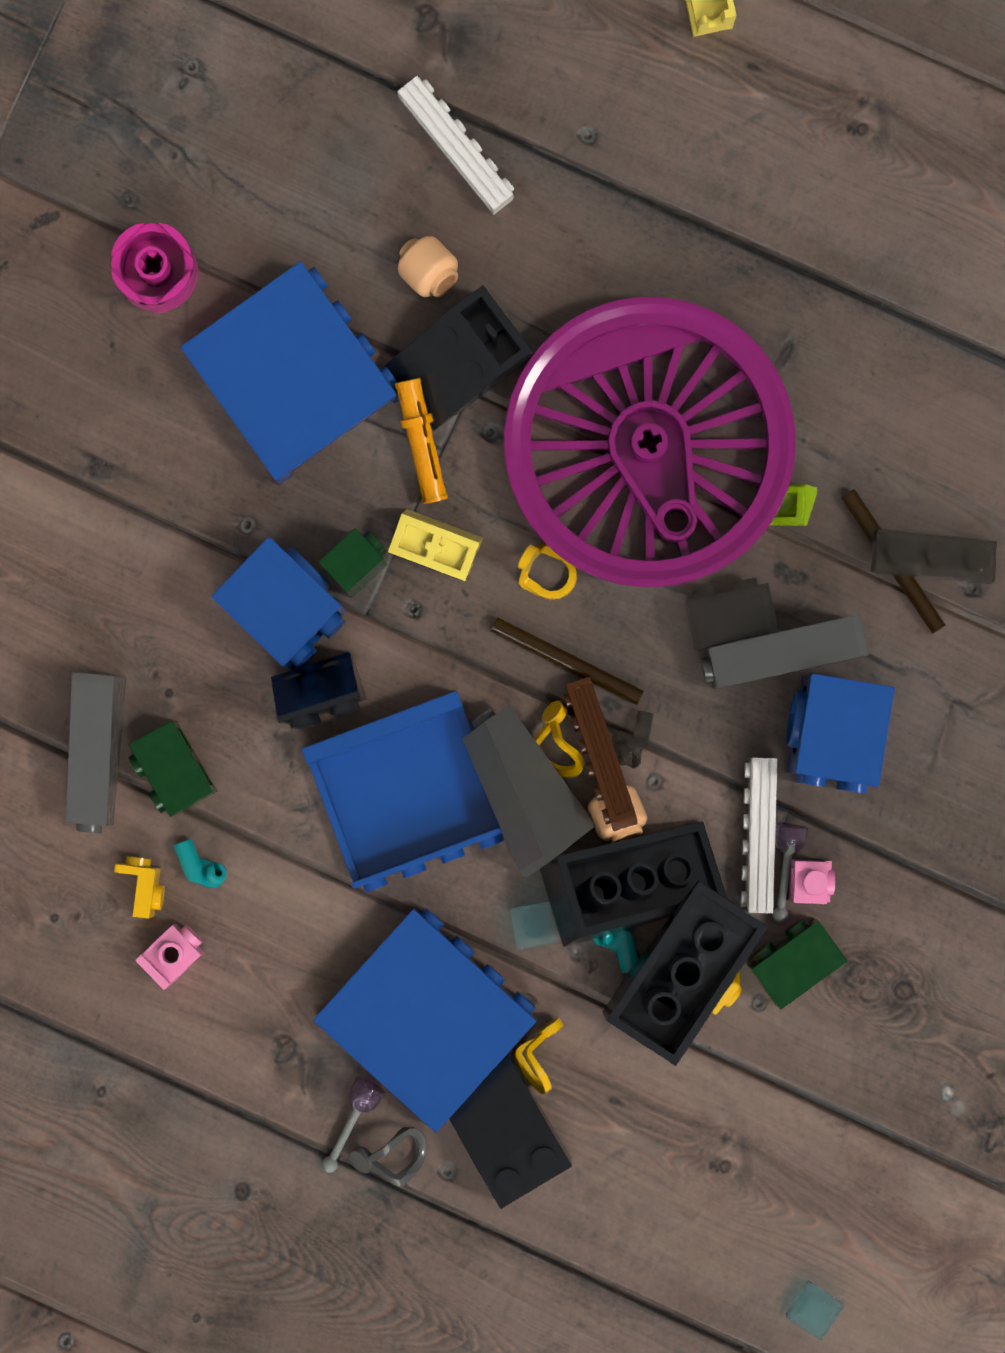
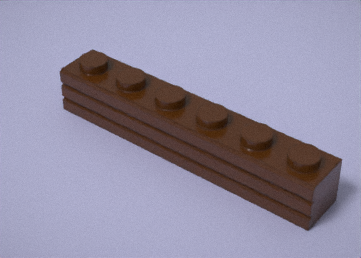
(601, 753)

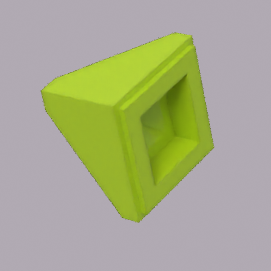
(796, 506)

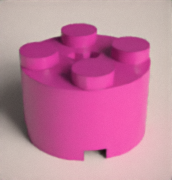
(163, 246)

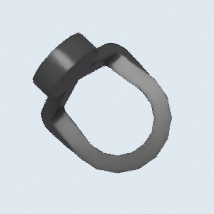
(365, 1161)

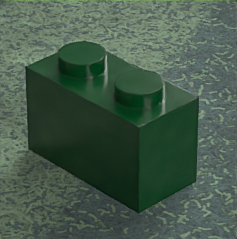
(355, 561)
(171, 769)
(796, 961)

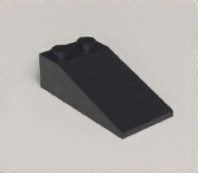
(628, 882)
(684, 973)
(509, 1135)

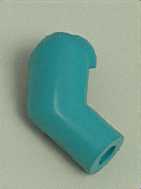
(199, 870)
(625, 947)

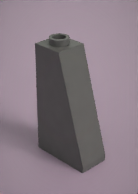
(785, 652)
(94, 749)
(524, 790)

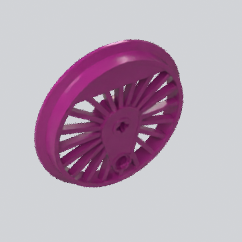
(659, 481)

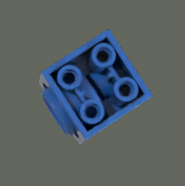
(281, 603)
(838, 732)

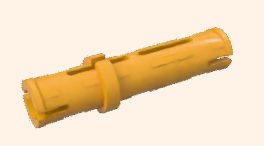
(421, 440)

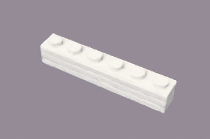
(456, 146)
(760, 835)

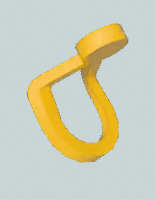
(528, 584)
(552, 717)
(542, 1083)

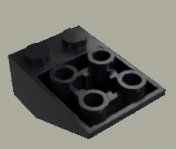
(462, 356)
(316, 690)

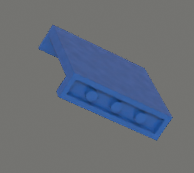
(290, 370)
(403, 792)
(427, 1018)

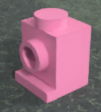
(811, 881)
(156, 964)

